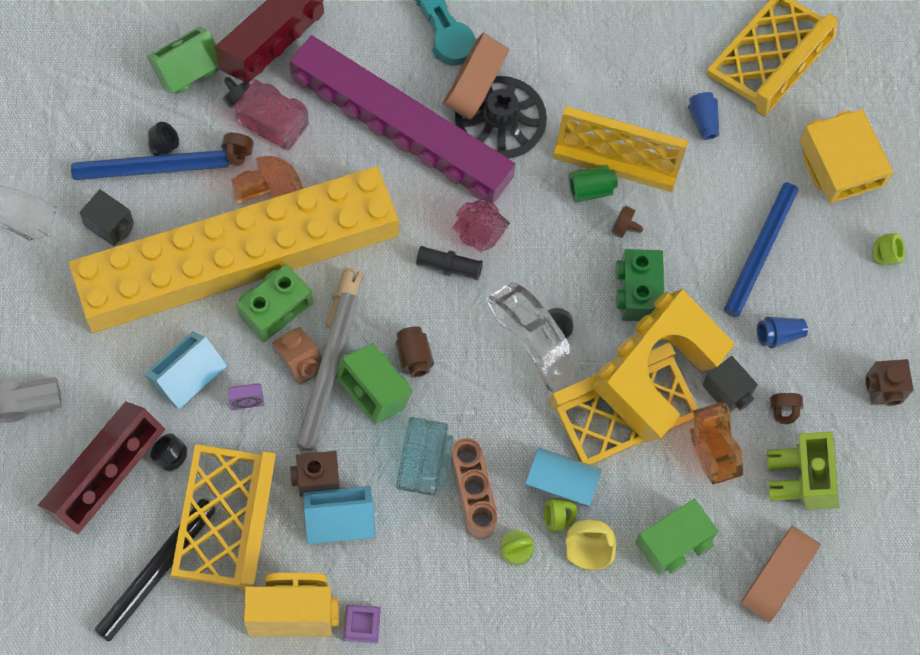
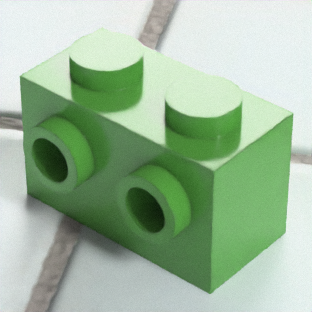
(185, 60)
(274, 302)
(373, 383)
(677, 537)

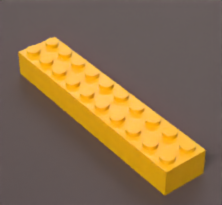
(234, 249)

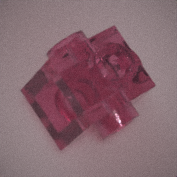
(480, 224)

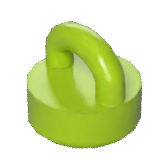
(889, 249)
(555, 514)
(516, 547)

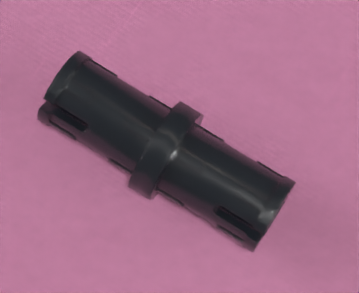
(449, 262)

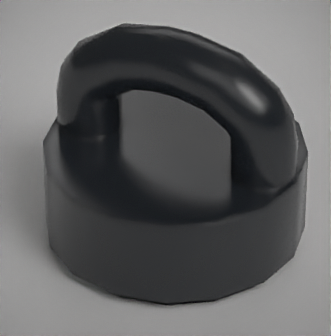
(235, 93)
(162, 139)
(563, 320)
(169, 452)

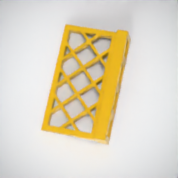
(790, 69)
(628, 160)
(583, 392)
(253, 523)

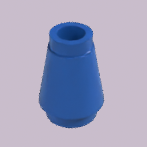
(704, 112)
(780, 330)

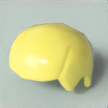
(591, 544)

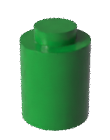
(592, 183)

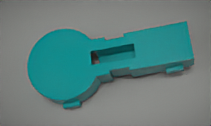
(452, 38)

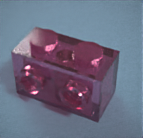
(272, 114)

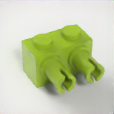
(819, 476)

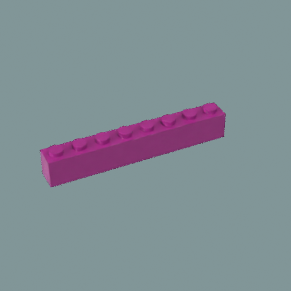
(401, 119)

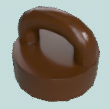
(238, 145)
(625, 222)
(786, 401)

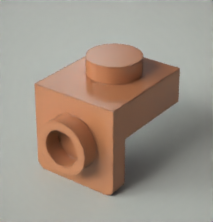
(298, 354)

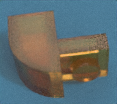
(273, 177)
(715, 445)

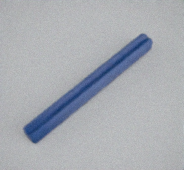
(149, 165)
(761, 249)

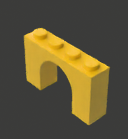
(626, 379)

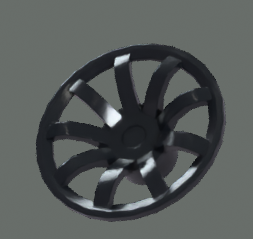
(503, 112)

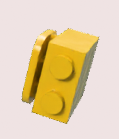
(844, 156)
(291, 606)

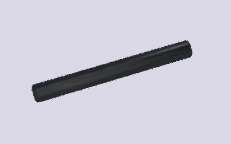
(147, 579)

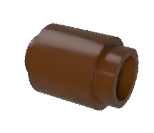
(414, 351)

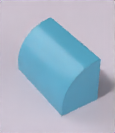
(186, 369)
(563, 477)
(339, 515)

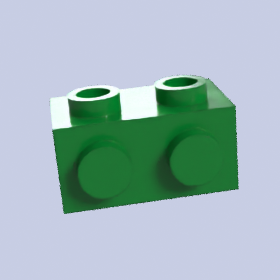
(641, 282)

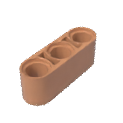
(476, 76)
(473, 473)
(780, 574)

